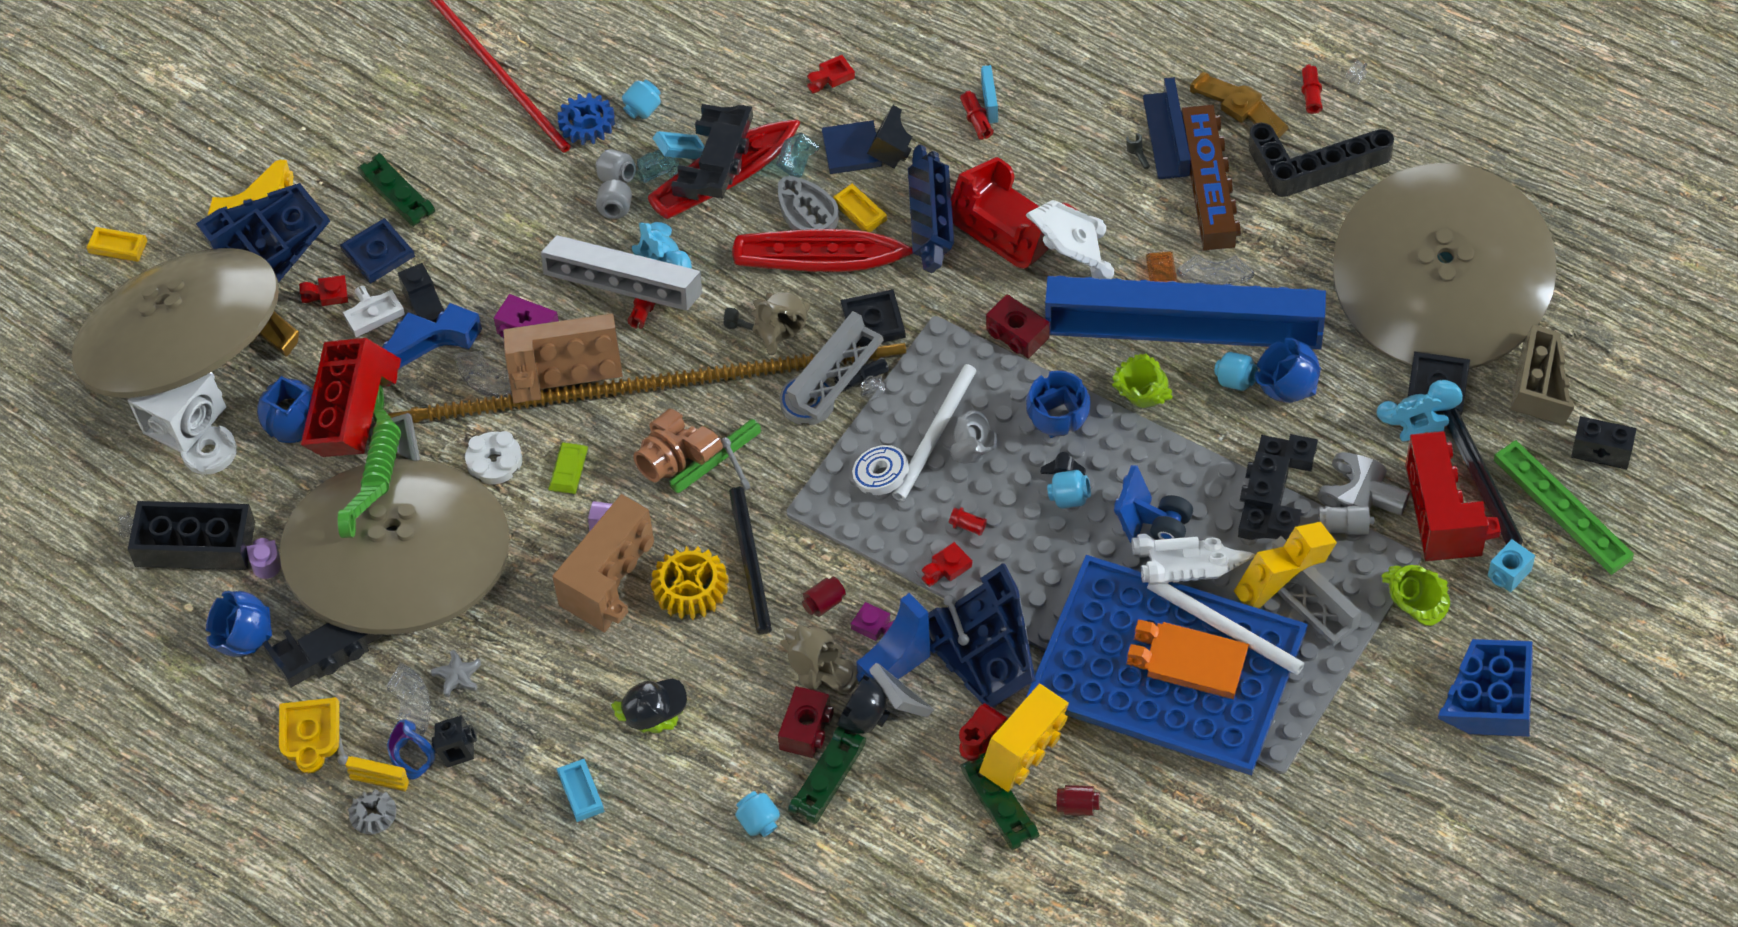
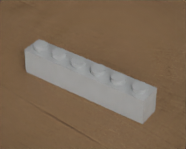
(621, 272)

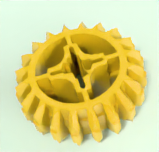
(691, 573)

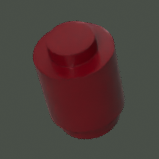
(823, 596)
(1077, 800)

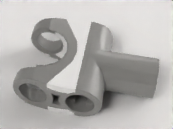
(1364, 486)

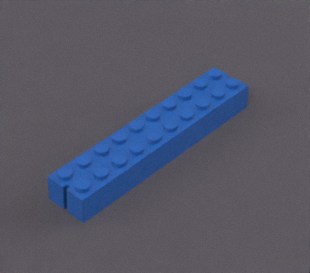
(1184, 311)

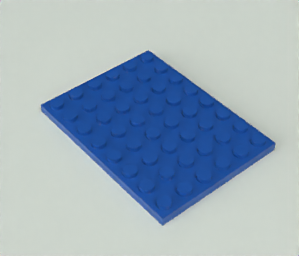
(1091, 671)

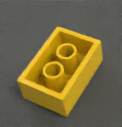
(1024, 738)

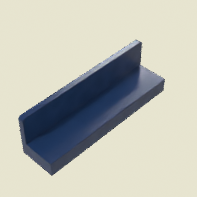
(1167, 132)

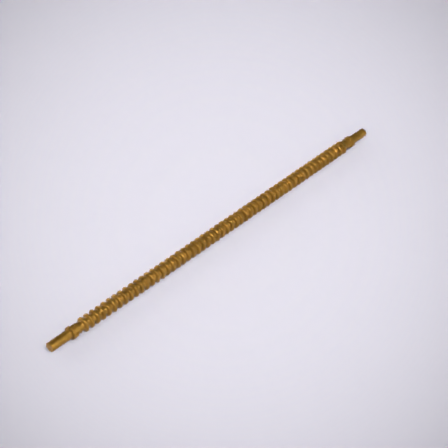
(630, 385)

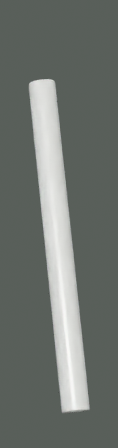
(935, 431)
(1228, 627)

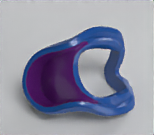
(400, 735)

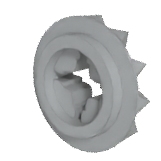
(374, 822)

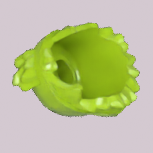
(1142, 381)
(1418, 593)

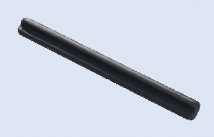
(1482, 476)
(750, 560)

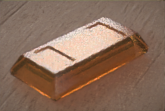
(1161, 267)

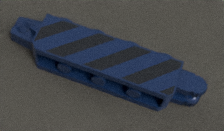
(930, 208)

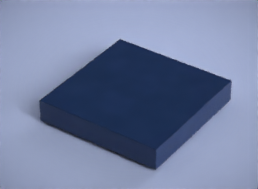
(848, 147)
(377, 250)

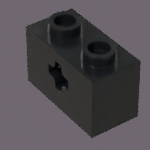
(1603, 442)

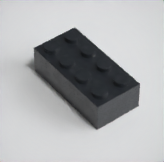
(191, 535)

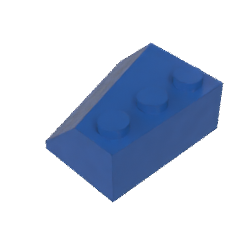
(1492, 689)

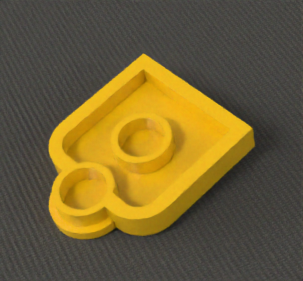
(309, 732)

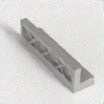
(826, 361)
(1327, 596)

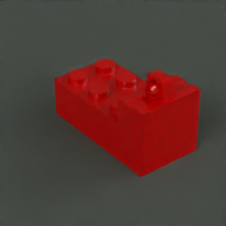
(347, 395)
(1444, 521)

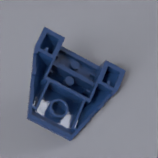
(271, 227)
(998, 651)

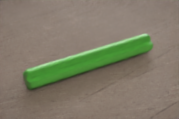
(696, 470)

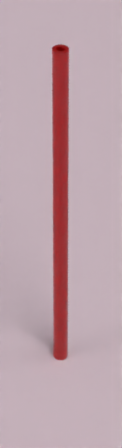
(501, 74)

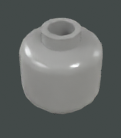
(615, 165)
(613, 199)

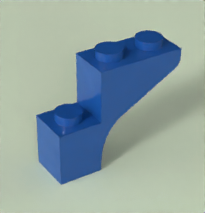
(418, 336)

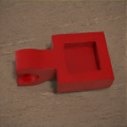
(833, 71)
(329, 291)
(948, 562)

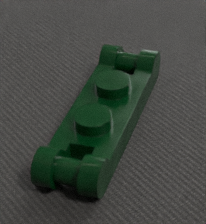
(396, 190)
(827, 775)
(1000, 805)

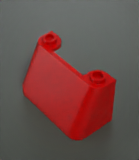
(996, 213)

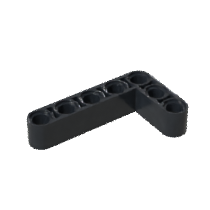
(1318, 167)

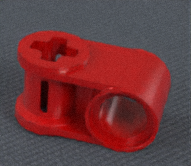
(978, 731)

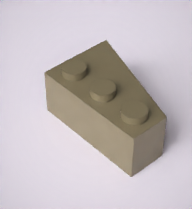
(1541, 378)

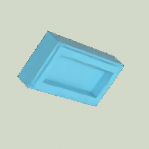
(989, 94)
(679, 145)
(580, 790)

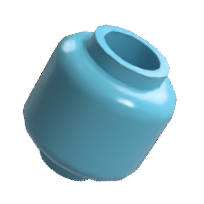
(641, 99)
(1236, 371)
(1069, 489)
(757, 814)

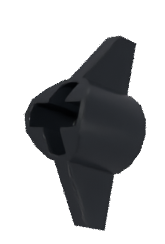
(1062, 463)

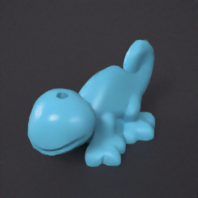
(659, 246)
(1418, 411)

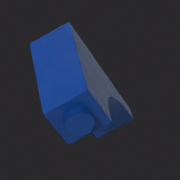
(904, 643)

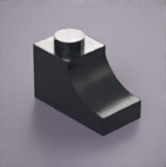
(891, 140)
(420, 292)

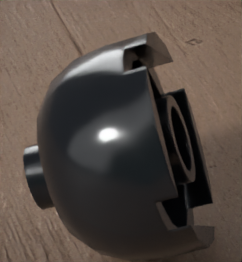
(865, 708)

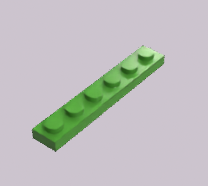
(1564, 507)

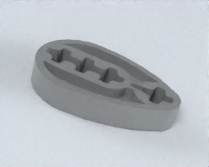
(807, 194)

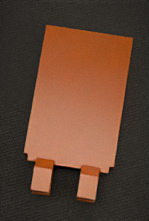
(1189, 657)

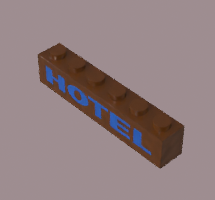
(1209, 179)

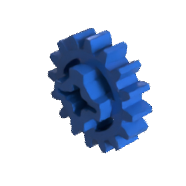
(586, 119)

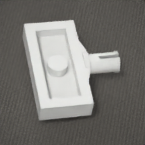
(372, 311)

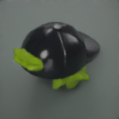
(652, 705)

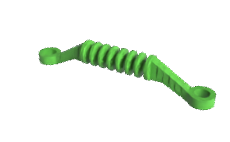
(377, 468)

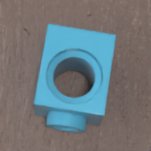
(1513, 556)

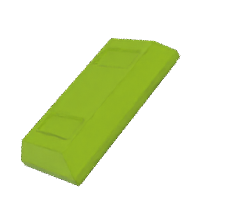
(568, 468)

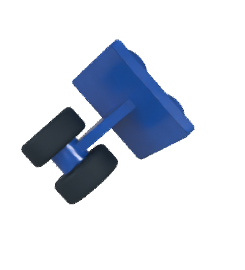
(1135, 509)

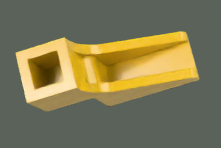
(273, 179)
(1276, 567)

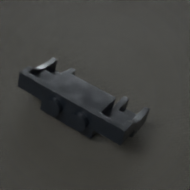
(721, 155)
(1267, 481)
(318, 652)

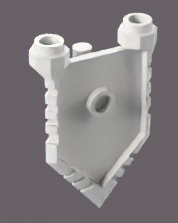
(1072, 235)
(1185, 559)

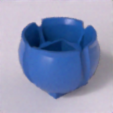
(1288, 371)
(1054, 391)
(282, 424)
(238, 624)

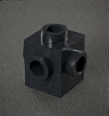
(454, 741)

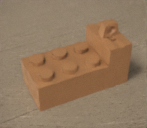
(561, 354)
(593, 571)

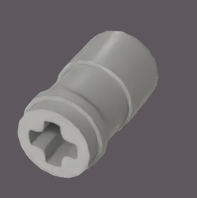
(1348, 520)

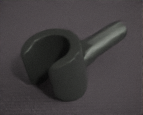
(1136, 148)
(732, 320)

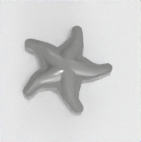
(457, 674)

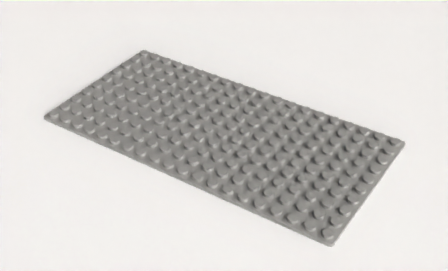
(1048, 543)

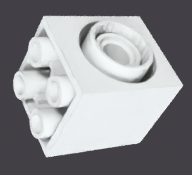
(179, 414)

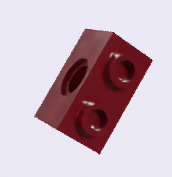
(1017, 326)
(805, 706)

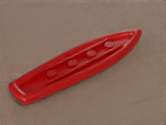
(764, 147)
(817, 250)

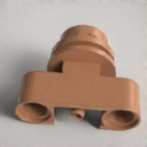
(669, 445)

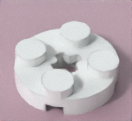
(493, 443)

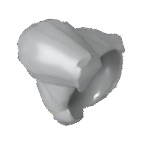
(972, 438)

